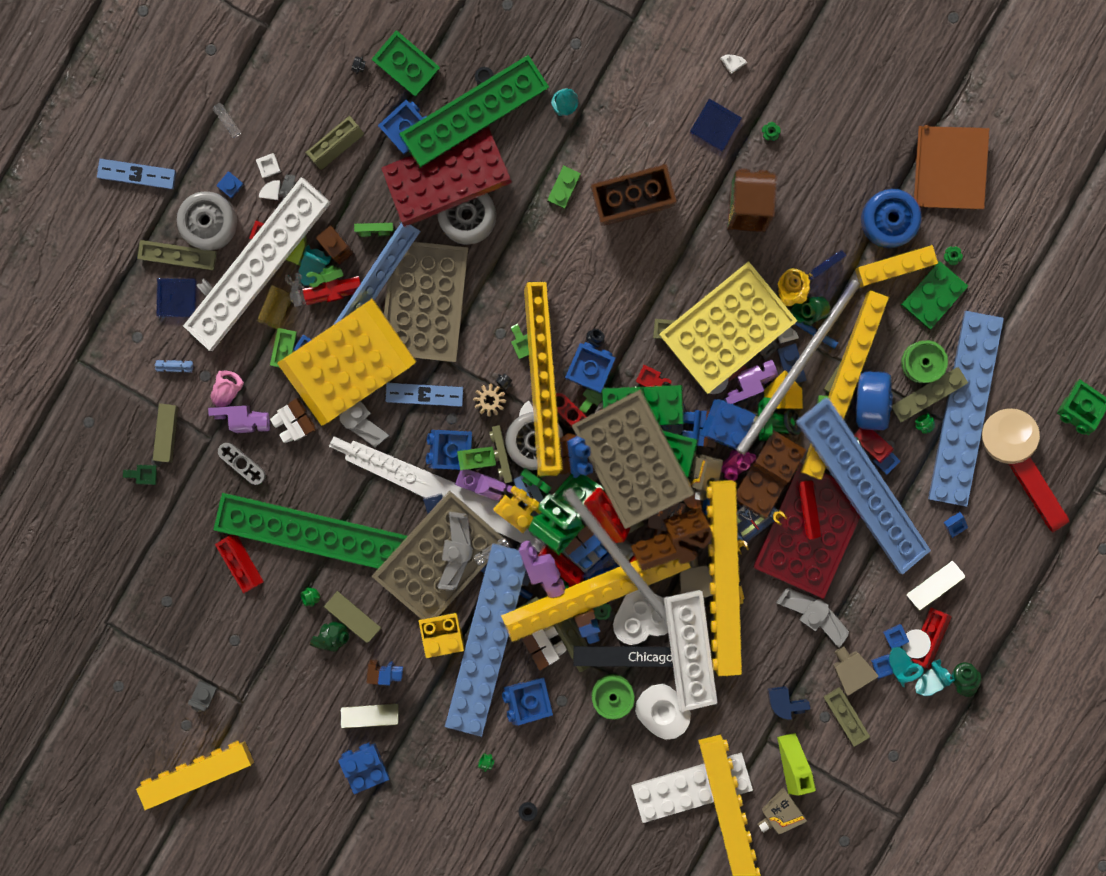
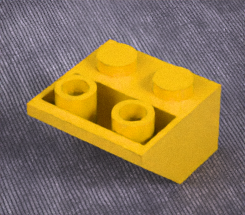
(441, 635)

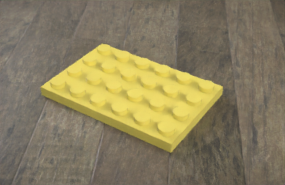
(728, 327)

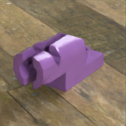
(751, 381)
(240, 418)
(482, 484)
(542, 570)

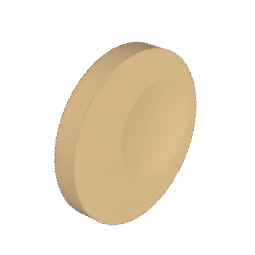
(1010, 436)

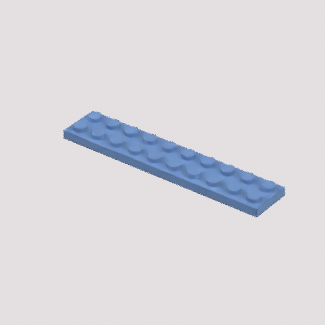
(966, 409)
(863, 485)
(486, 641)

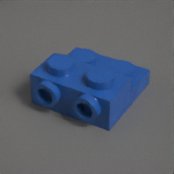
(398, 121)
(590, 367)
(444, 448)
(527, 701)
(363, 767)

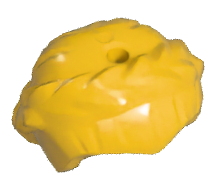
(792, 291)

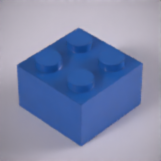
(727, 424)

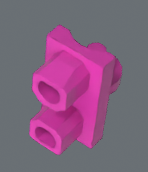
(736, 464)

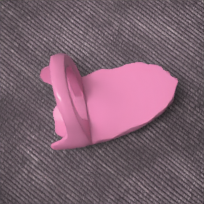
(225, 390)

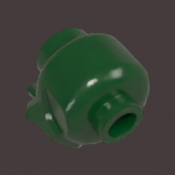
(811, 310)
(331, 637)
(966, 679)

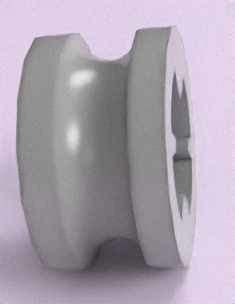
(205, 287)

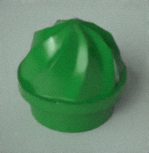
(925, 423)
(310, 596)

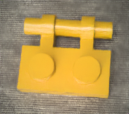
(515, 514)

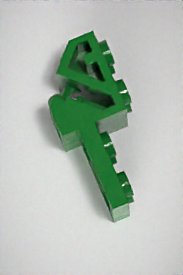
(664, 401)
(559, 520)

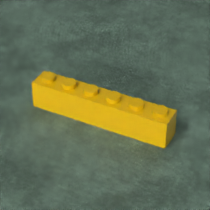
(194, 775)

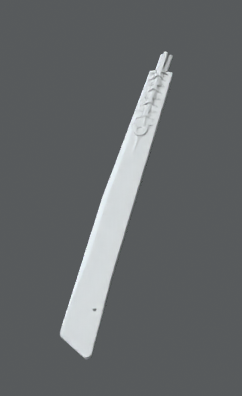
(429, 484)

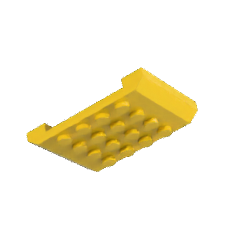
(347, 362)

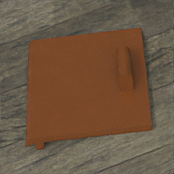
(951, 167)

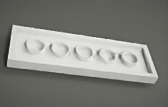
(690, 650)
(683, 790)

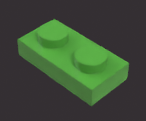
(564, 187)
(383, 229)
(283, 345)
(476, 458)

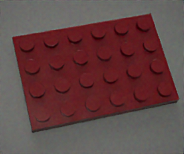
(448, 180)
(803, 561)

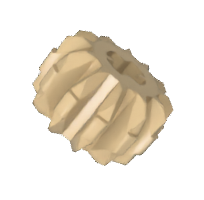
(492, 394)

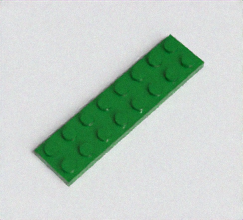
(473, 111)

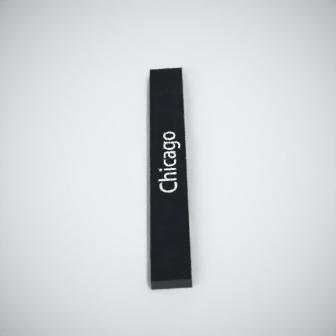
(624, 656)

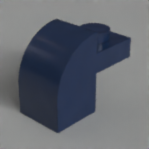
(782, 706)

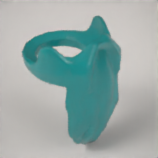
(565, 102)
(313, 261)
(903, 666)
(933, 680)

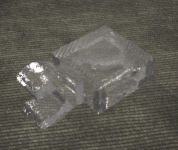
(296, 293)

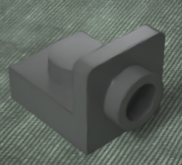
(202, 696)

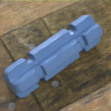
(173, 366)

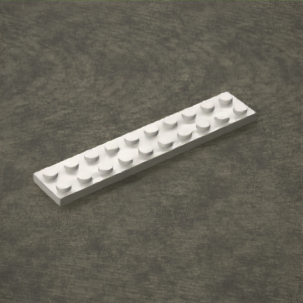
(257, 264)

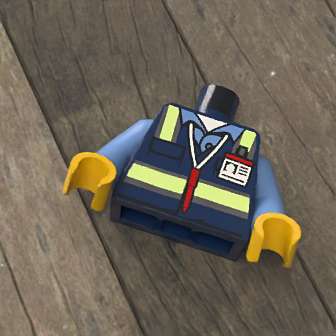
(751, 524)

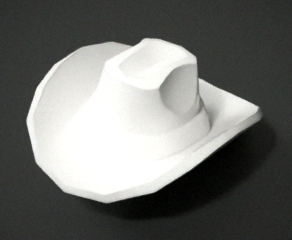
(660, 712)

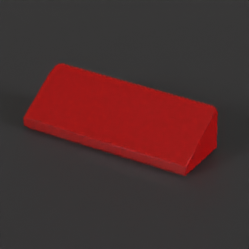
(809, 509)
(605, 514)
(239, 563)
(935, 627)

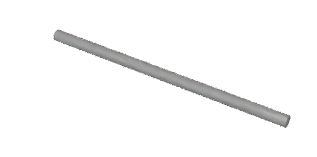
(798, 367)
(616, 553)

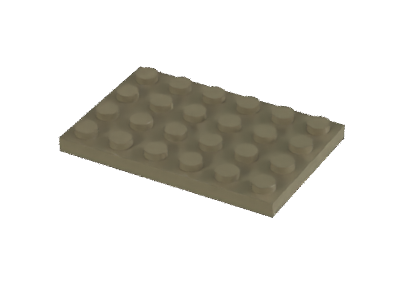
(427, 299)
(633, 459)
(417, 563)

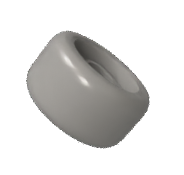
(475, 228)
(219, 229)
(518, 441)

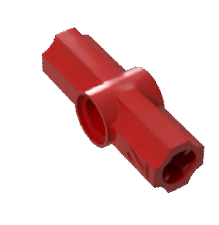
(331, 290)

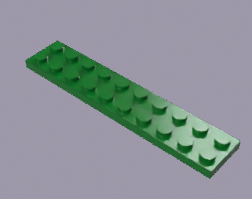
(305, 531)

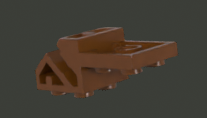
(769, 474)
(677, 543)

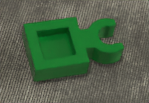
(531, 479)

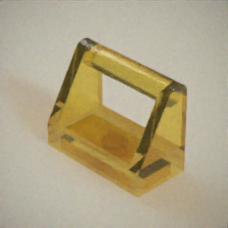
(274, 307)

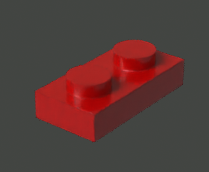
(874, 444)

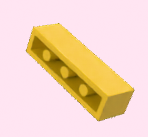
(896, 266)

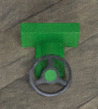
(778, 422)

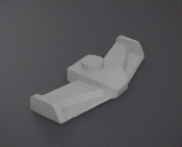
(356, 421)
(456, 552)
(815, 614)

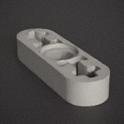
(249, 476)

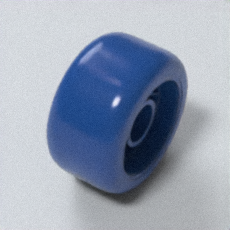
(876, 223)
(874, 400)

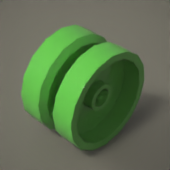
(934, 366)
(609, 685)

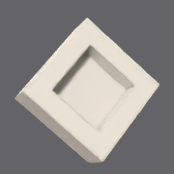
(268, 165)

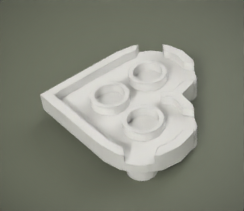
(638, 619)

